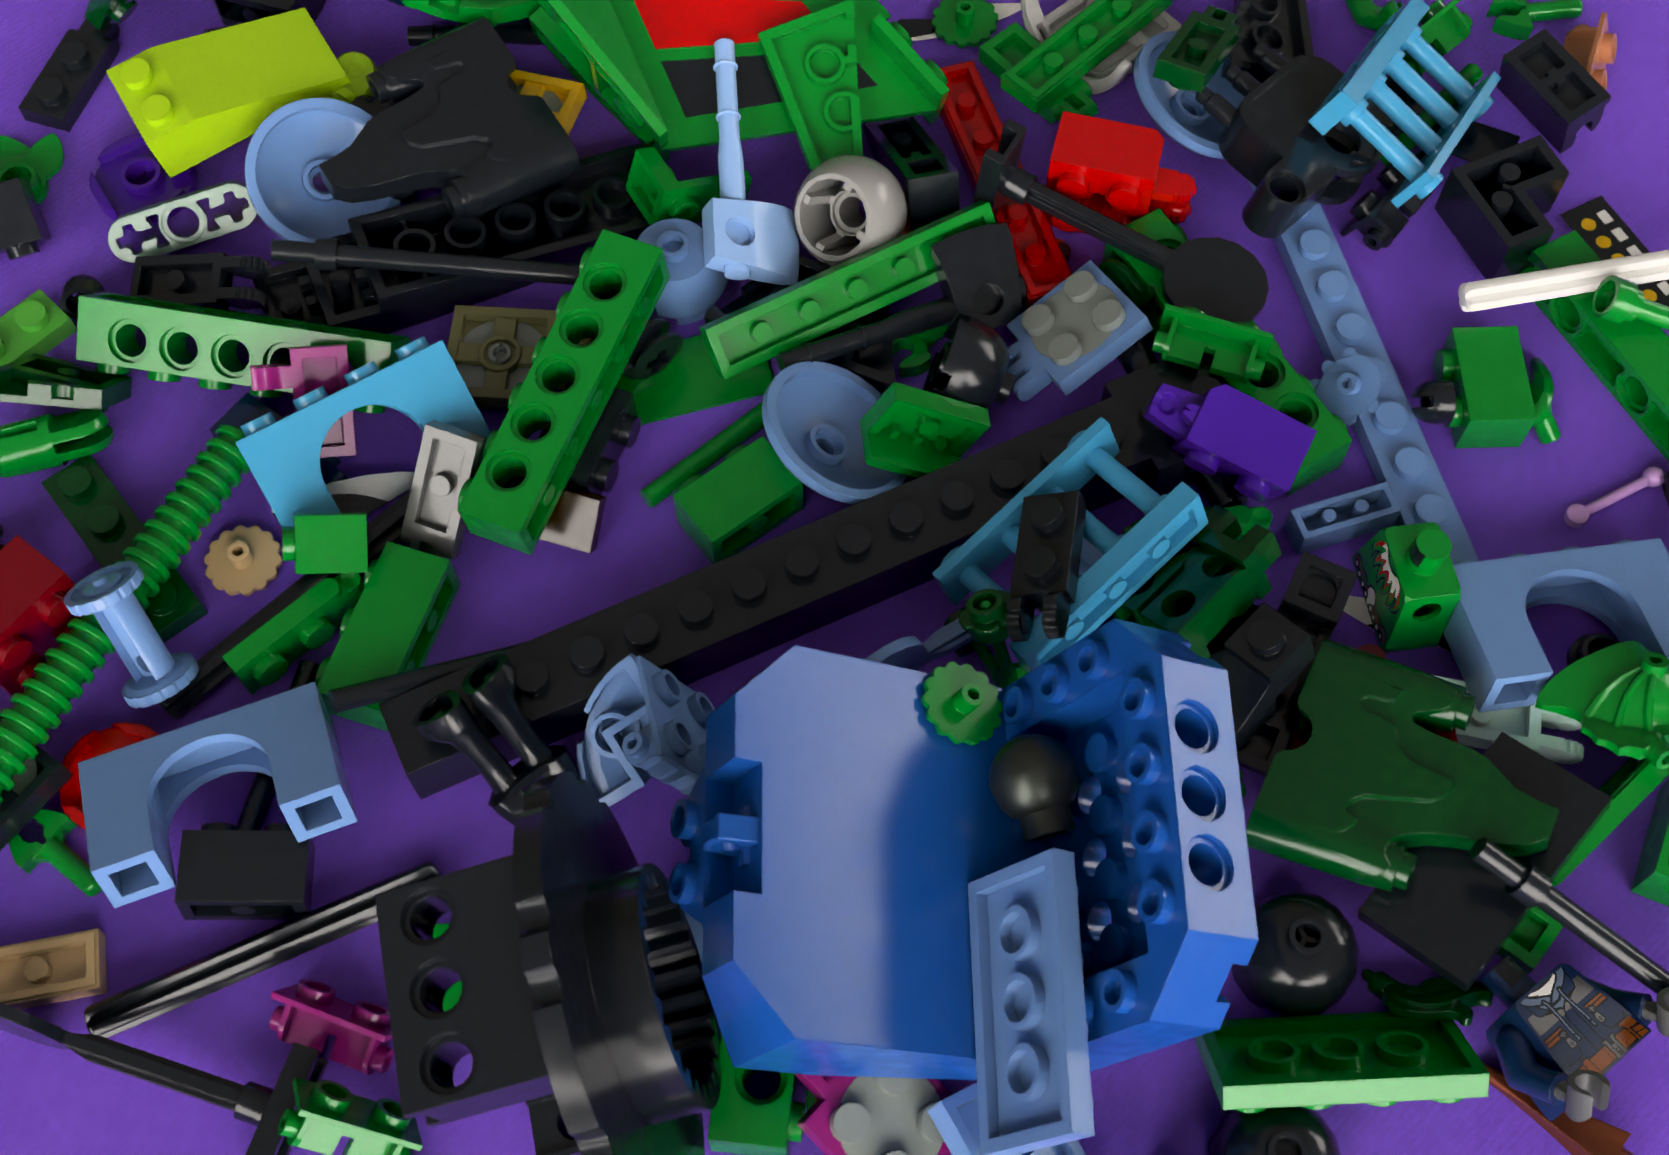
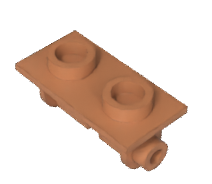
(1593, 48)

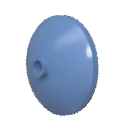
(1177, 110)
(286, 160)
(816, 430)

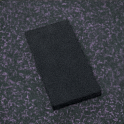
(1456, 909)

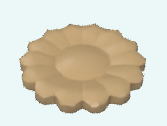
(243, 560)

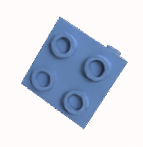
(675, 739)

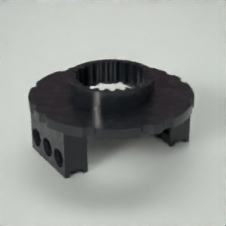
(571, 988)

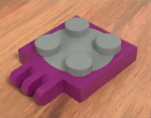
(873, 1115)

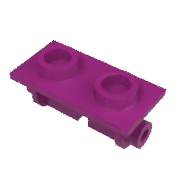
(315, 1013)

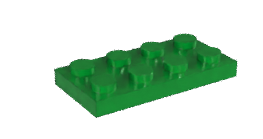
(1339, 1061)

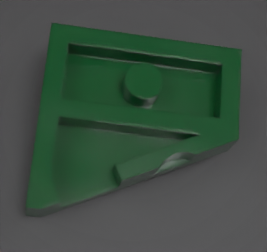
(61, 384)

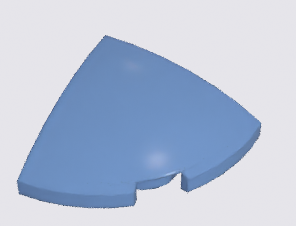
(615, 711)

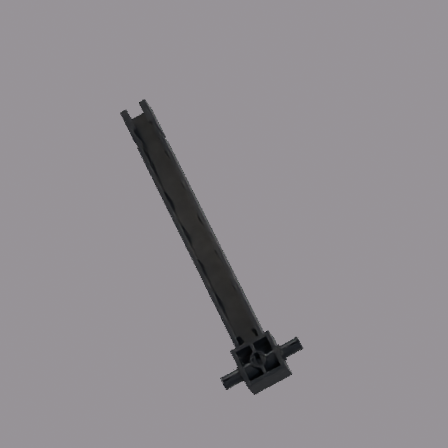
(808, 573)

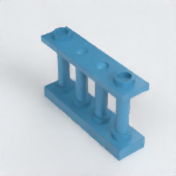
(1367, 80)
(1125, 559)

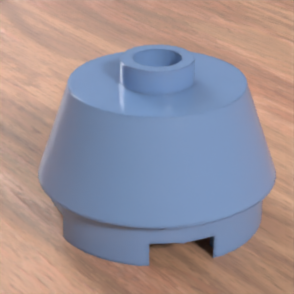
(691, 285)

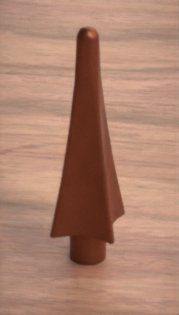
(1579, 1138)

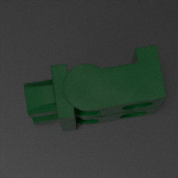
(1206, 581)

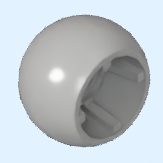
(829, 214)

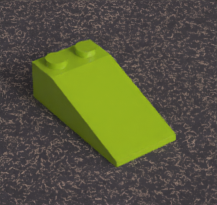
(222, 84)

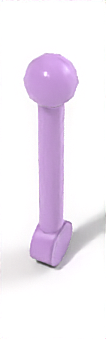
(1577, 514)

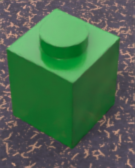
(326, 543)

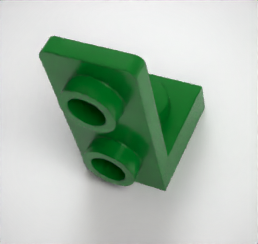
(663, 196)

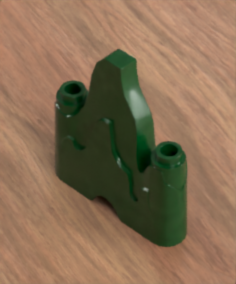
(1382, 780)

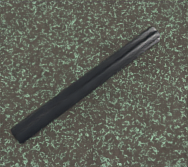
(214, 670)
(245, 957)

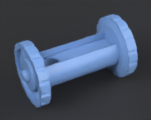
(112, 601)

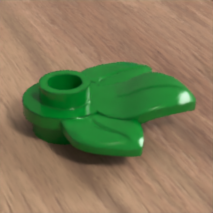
(34, 163)

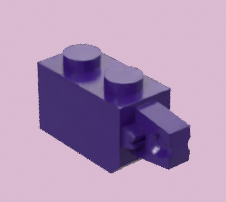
(1233, 437)

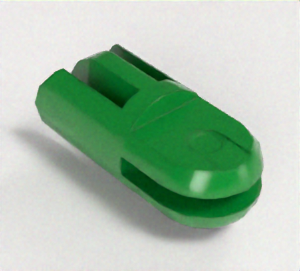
(52, 441)

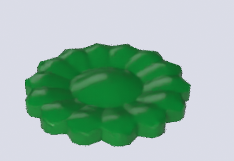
(964, 22)
(961, 703)

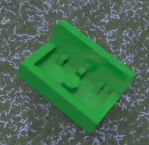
(919, 430)

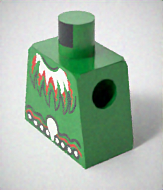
(1408, 585)

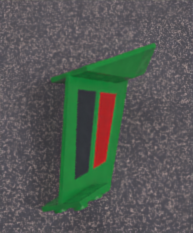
(658, 57)

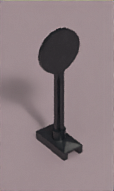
(1199, 274)
(249, 1102)

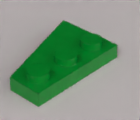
(818, 80)

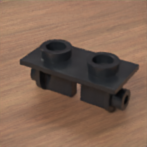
(1376, 214)

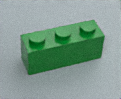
(390, 625)

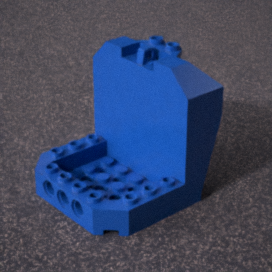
(847, 835)

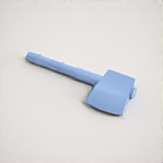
(740, 234)

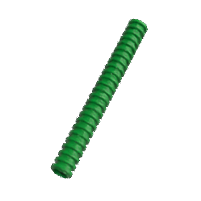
(86, 643)

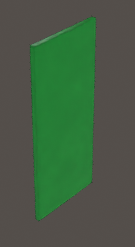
(692, 385)

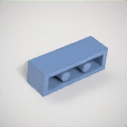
(1342, 518)

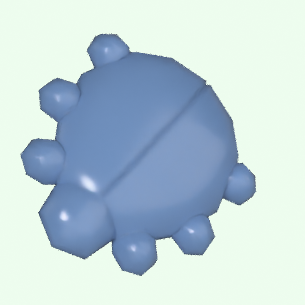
(1349, 385)

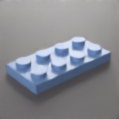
(1029, 1006)

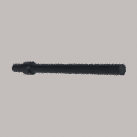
(331, 254)
(1535, 888)

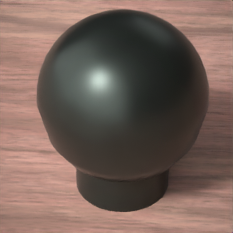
(1036, 784)

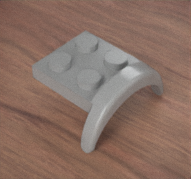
(1114, 67)

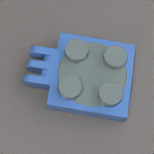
(1072, 333)

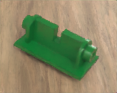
(1444, 28)
(1237, 347)
(330, 1110)

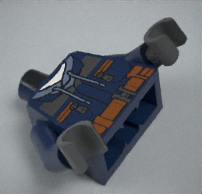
(1566, 1035)

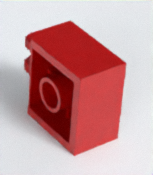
(1115, 171)

